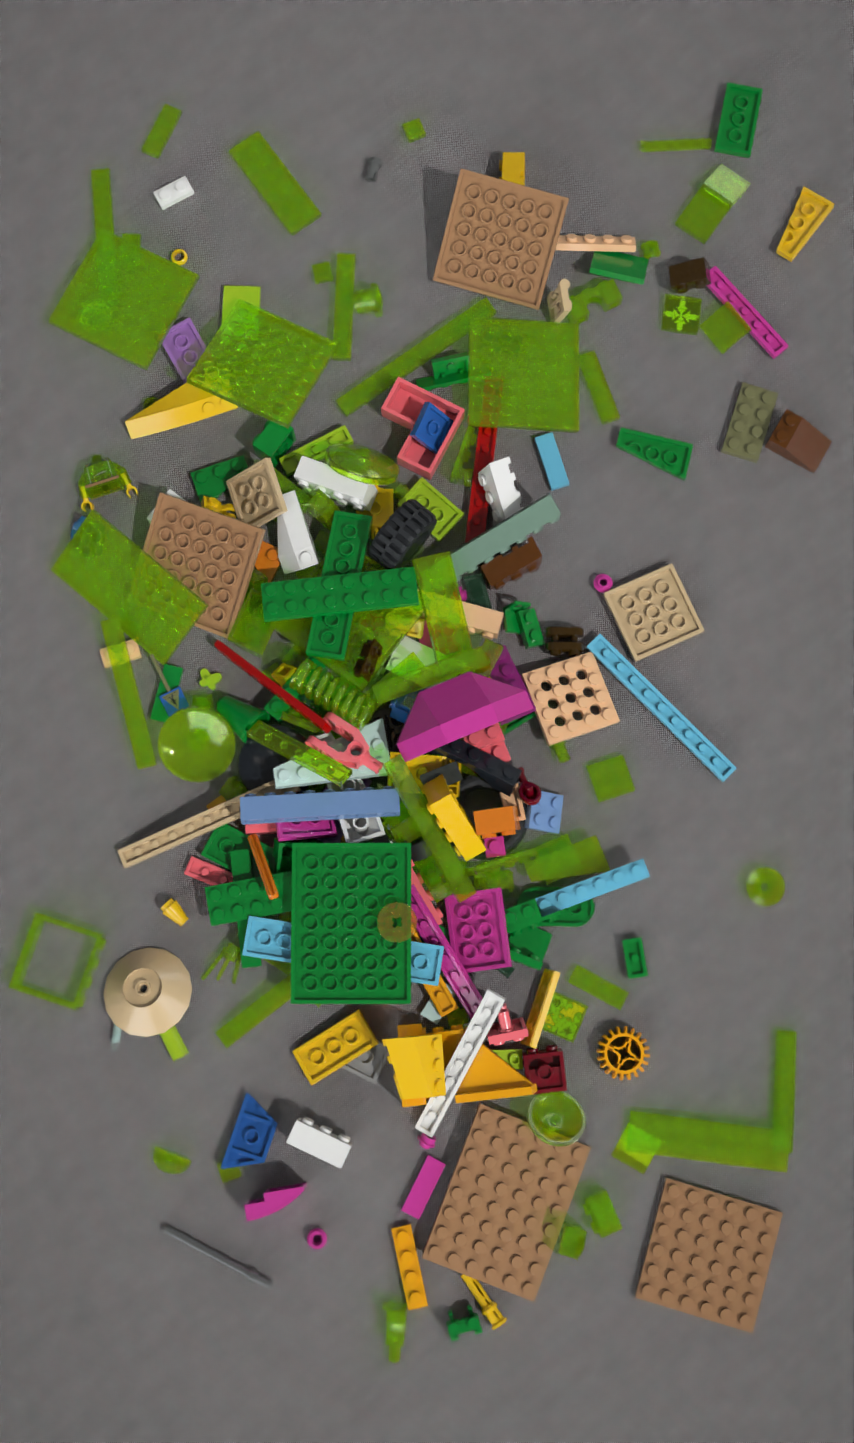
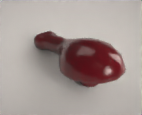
(528, 791)

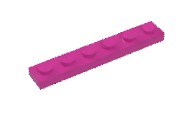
(761, 329)

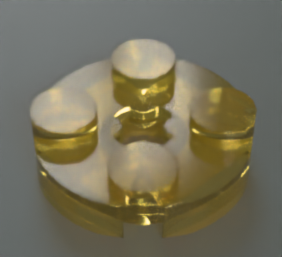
(408, 920)

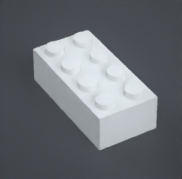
(315, 474)

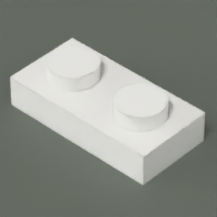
(173, 192)

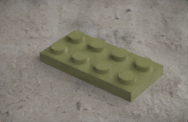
(749, 422)

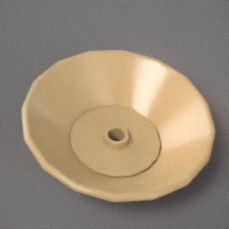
(162, 1002)

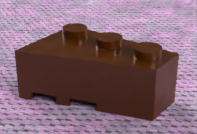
(512, 565)

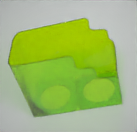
(571, 1241)

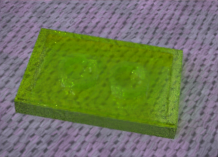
(702, 216)

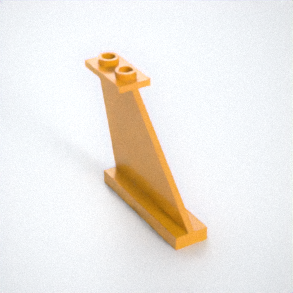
(488, 1074)

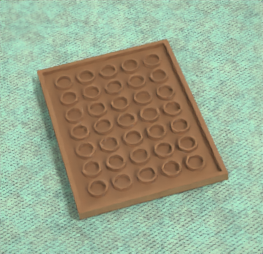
(505, 1204)

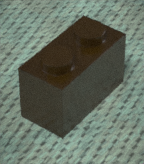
(689, 275)

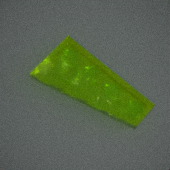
(573, 860)

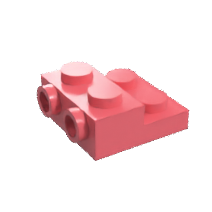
(490, 741)

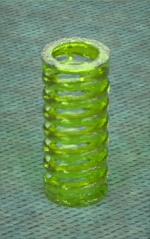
(303, 672)

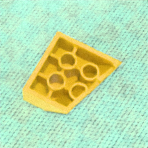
(417, 1065)

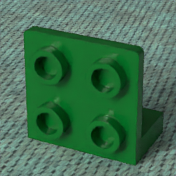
(529, 947)

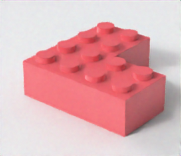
(403, 408)

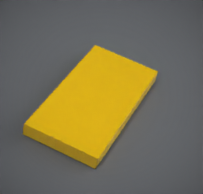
(335, 1047)

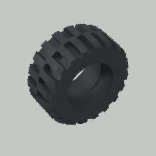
(402, 535)

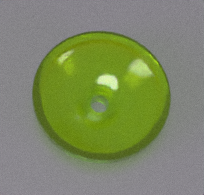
(562, 1111)

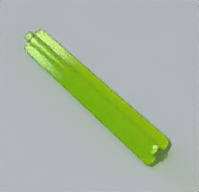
(675, 145)

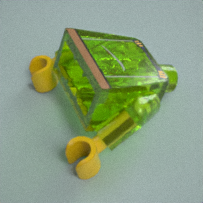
(102, 478)

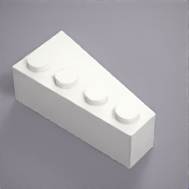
(500, 489)

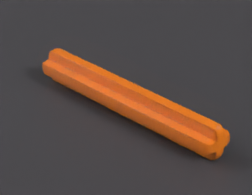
(263, 866)

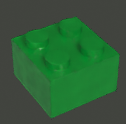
(273, 442)

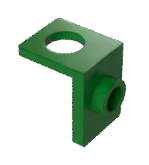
(510, 620)

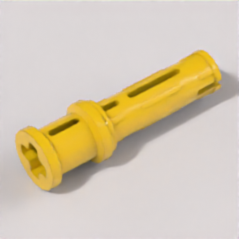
(489, 1307)

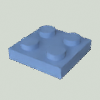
(546, 814)

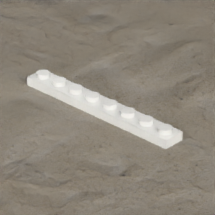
(461, 1061)

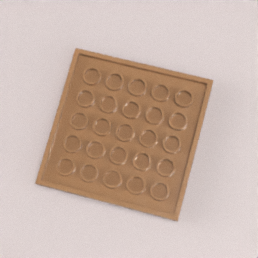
(500, 238)
(207, 554)
(708, 1255)

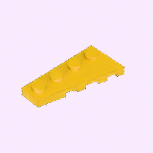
(806, 218)

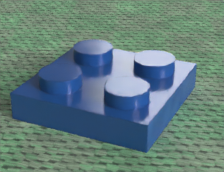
(431, 427)

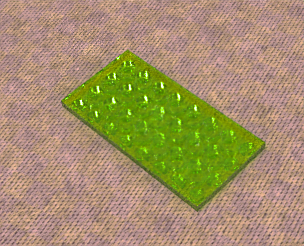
(129, 585)

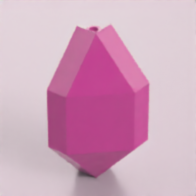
(457, 710)

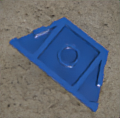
(250, 1136)

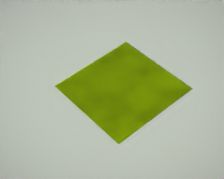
(635, 1160)

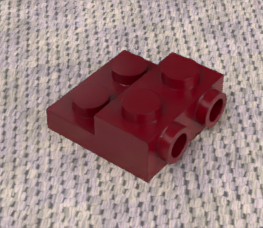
(545, 1068)

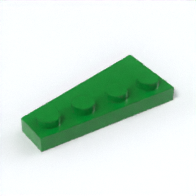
(661, 452)

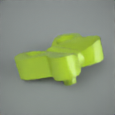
(209, 679)

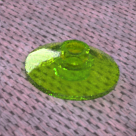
(774, 882)

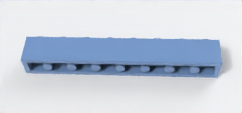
(319, 806)

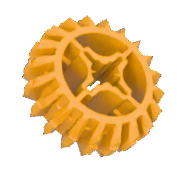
(627, 1043)

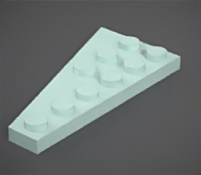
(294, 775)

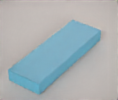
(551, 461)

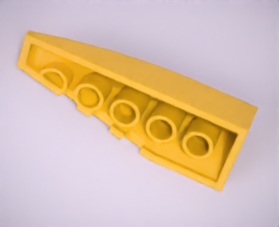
(177, 409)

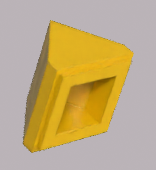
(283, 673)

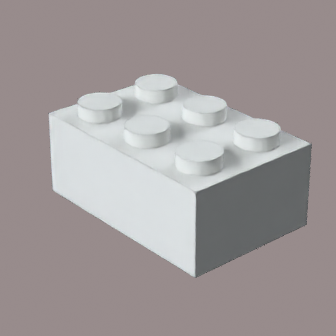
(320, 1141)

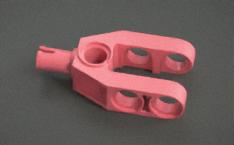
(357, 743)

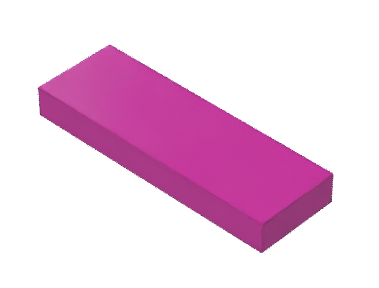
(423, 1187)

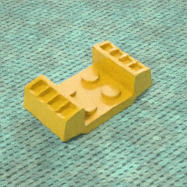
(427, 763)

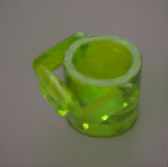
(369, 300)

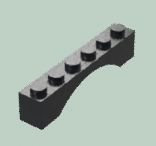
(493, 770)

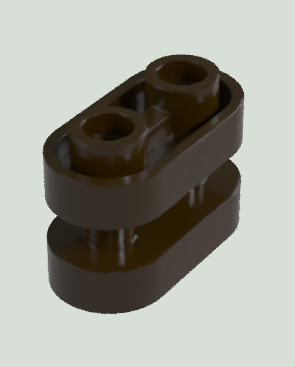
(573, 647)

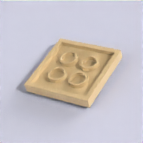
(257, 494)

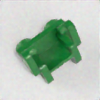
(463, 1324)

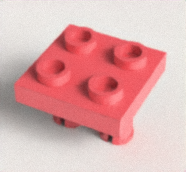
(507, 1029)

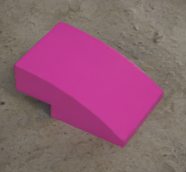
(273, 1200)

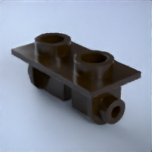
(371, 652)

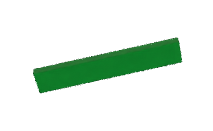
(242, 870)

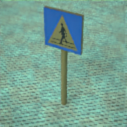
(173, 699)

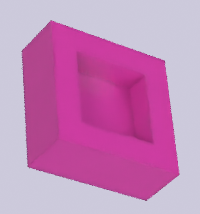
(495, 847)

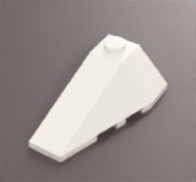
(294, 538)

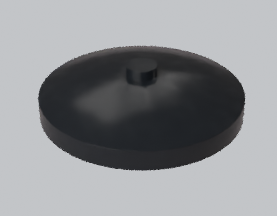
(258, 761)

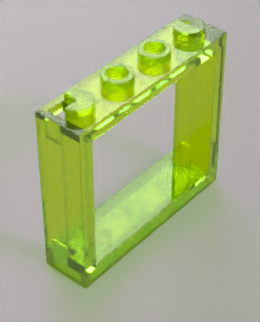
(28, 951)

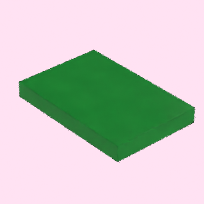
(619, 266)

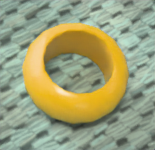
(179, 251)

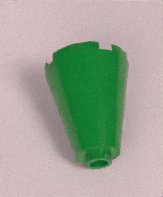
(241, 715)

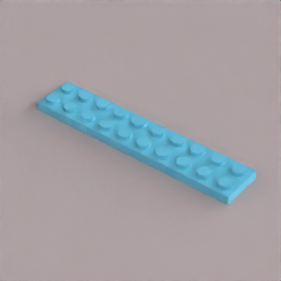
(272, 941)

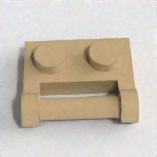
(559, 302)

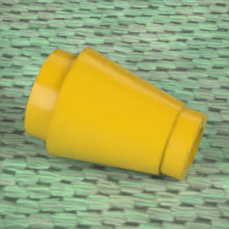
(174, 912)

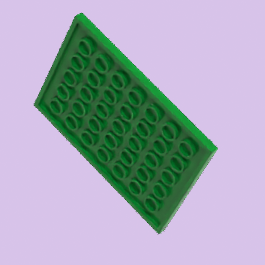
(335, 928)

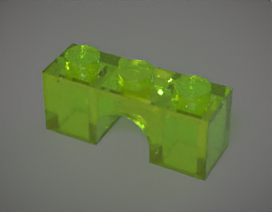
(604, 294)

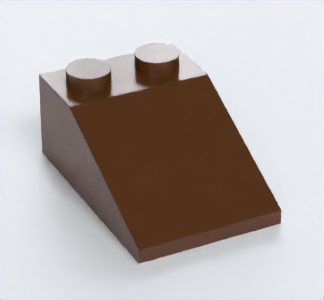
(798, 441)

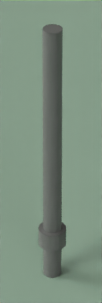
(252, 1275)

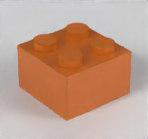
(496, 820)

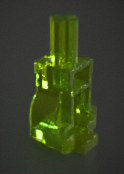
(395, 1328)

